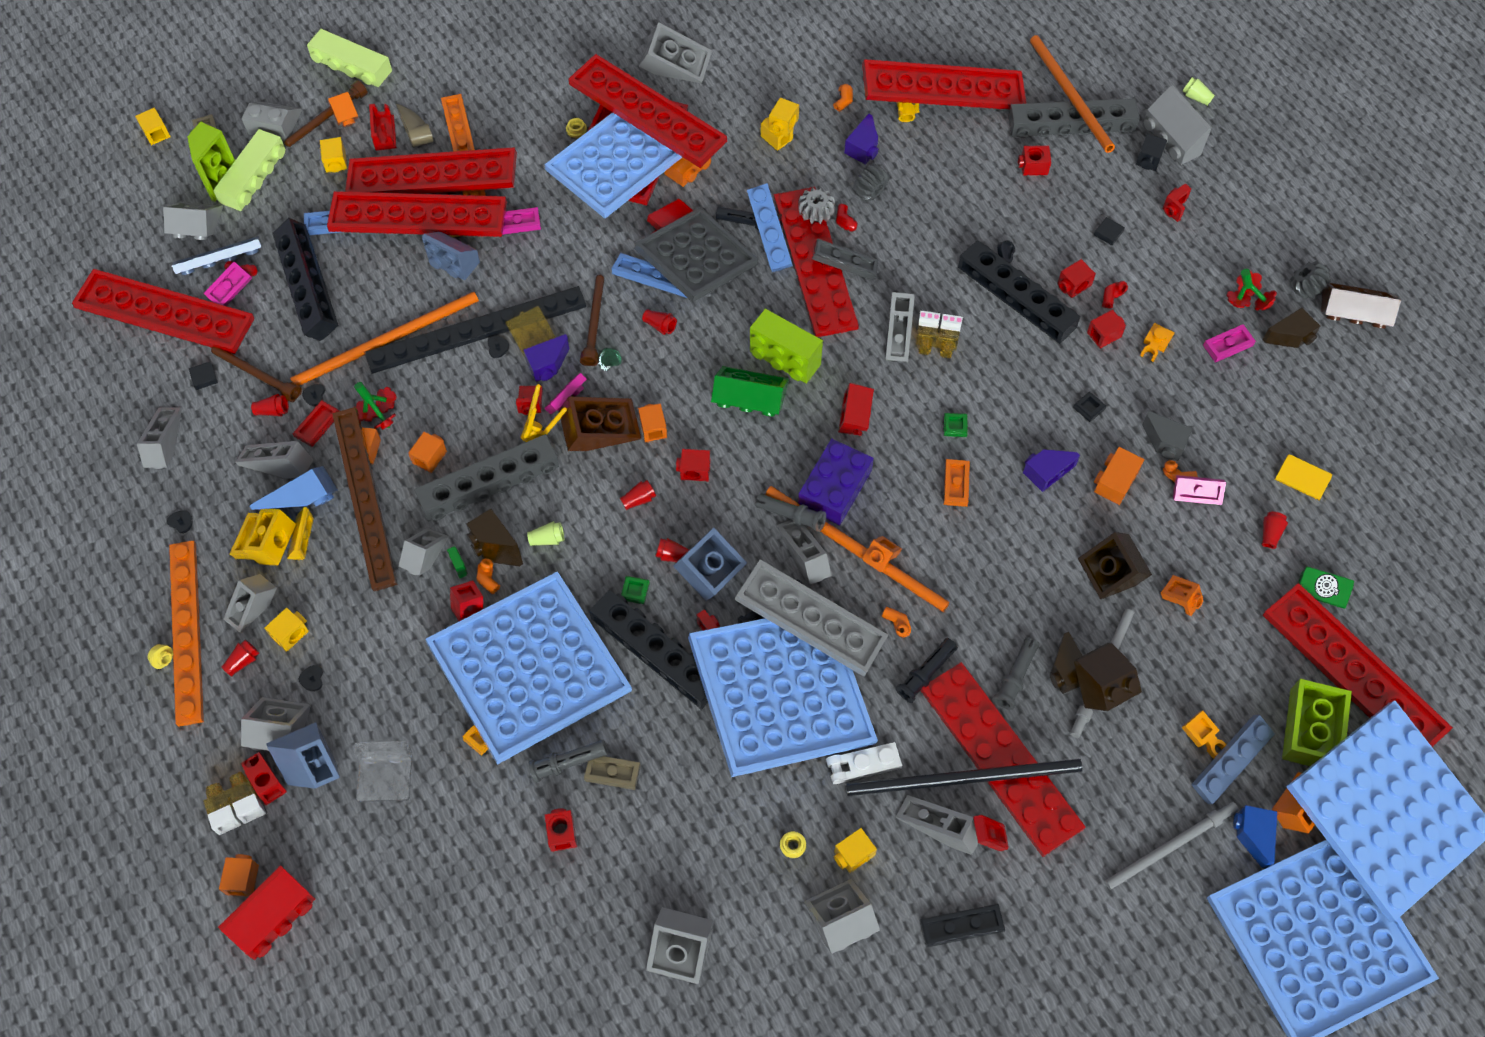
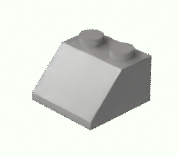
(270, 118)
(191, 219)
(271, 720)
(842, 916)
(679, 945)

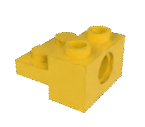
(263, 537)

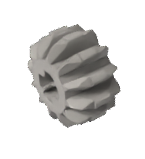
(816, 205)

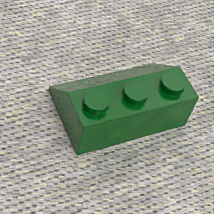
(749, 390)

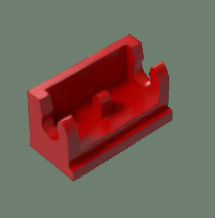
(382, 128)
(856, 409)

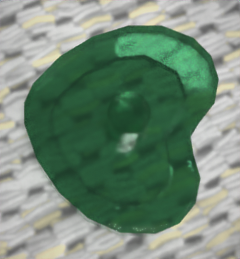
(608, 357)

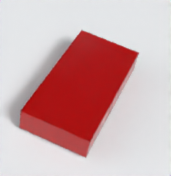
(668, 214)
(315, 424)
(990, 833)

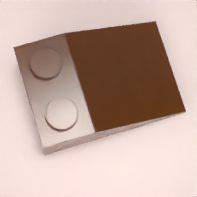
(598, 422)

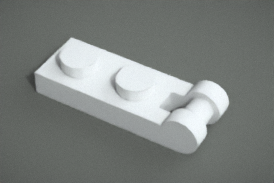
(864, 763)

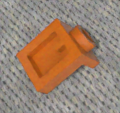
(880, 553)
(1183, 593)

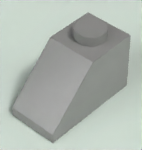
(421, 551)
(249, 601)

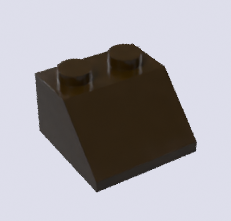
(493, 540)
(1114, 565)
(1106, 678)

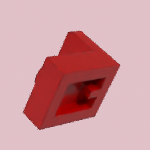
(525, 397)

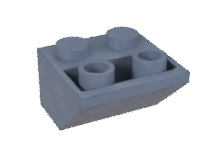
(450, 254)
(304, 758)

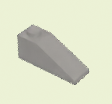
(899, 326)
(159, 438)
(277, 459)
(805, 551)
(940, 823)

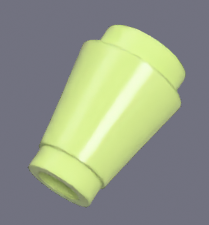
(1198, 91)
(546, 535)

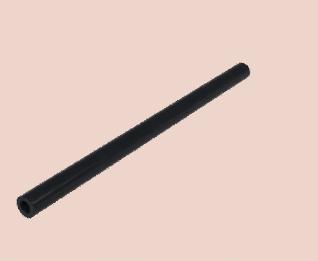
(964, 777)

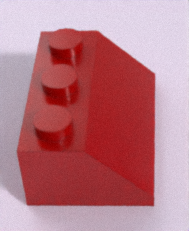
(267, 913)

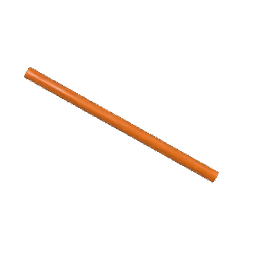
(1072, 94)
(385, 339)
(860, 550)

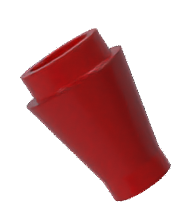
(660, 321)
(271, 406)
(638, 495)
(1273, 528)
(670, 550)
(241, 656)

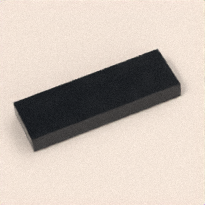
(962, 925)

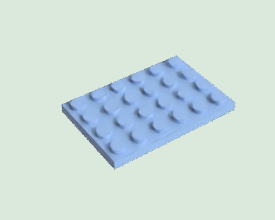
(611, 164)

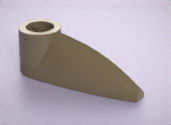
(416, 129)

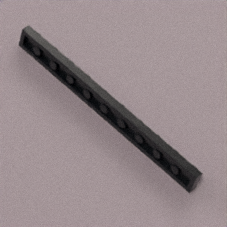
(469, 331)

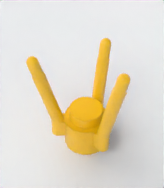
(907, 111)
(534, 429)

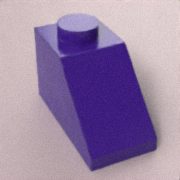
(863, 141)
(547, 357)
(1049, 466)

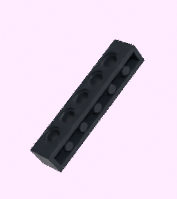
(305, 279)
(1019, 291)
(613, 605)

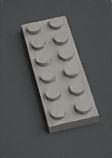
(811, 617)

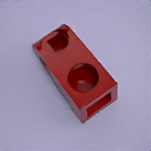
(263, 778)

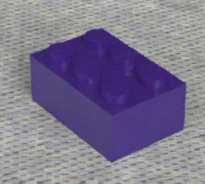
(836, 481)

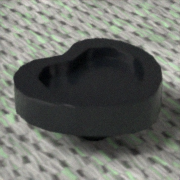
(1006, 250)
(498, 346)
(313, 394)
(181, 521)
(311, 678)

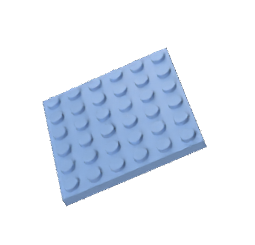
(528, 666)
(777, 697)
(1391, 810)
(1319, 943)

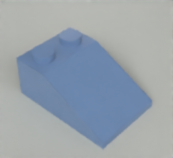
(307, 489)

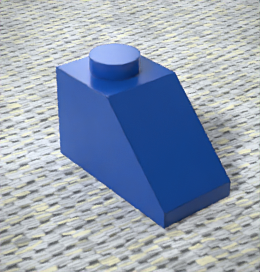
(1257, 833)

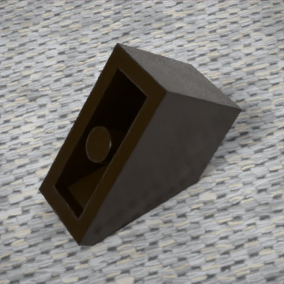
(1293, 330)
(1063, 670)

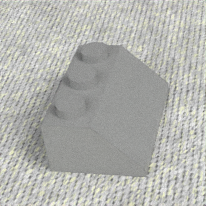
(1178, 123)

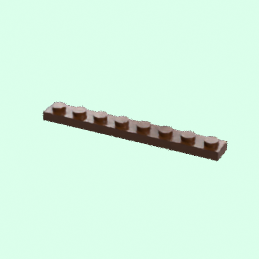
(364, 499)

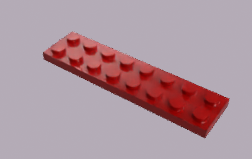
(942, 84)
(648, 110)
(433, 172)
(417, 213)
(820, 284)
(163, 311)
(1349, 661)
(993, 744)

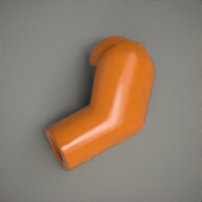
(846, 97)
(1170, 470)
(484, 576)
(900, 621)

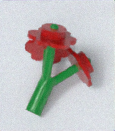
(1250, 285)
(368, 409)

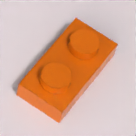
(956, 482)

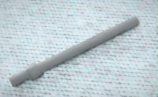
(1084, 714)
(1212, 819)

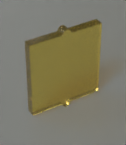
(530, 329)

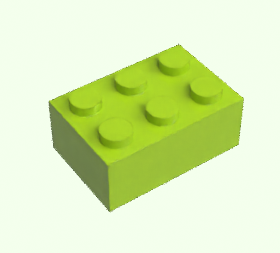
(785, 346)
(1315, 721)

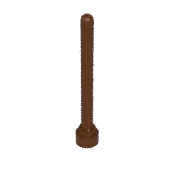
(356, 91)
(589, 355)
(289, 390)

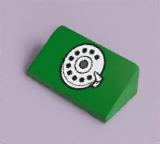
(1327, 586)

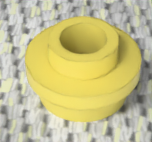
(576, 128)
(160, 656)
(793, 836)

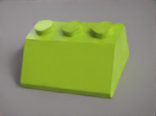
(210, 155)

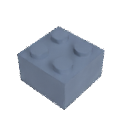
(710, 564)

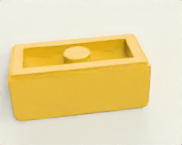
(1303, 477)
(300, 535)

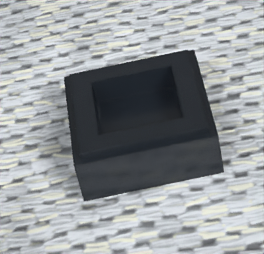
(1109, 231)
(203, 375)
(1089, 406)

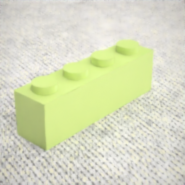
(349, 58)
(249, 170)

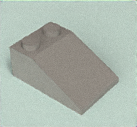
(674, 55)

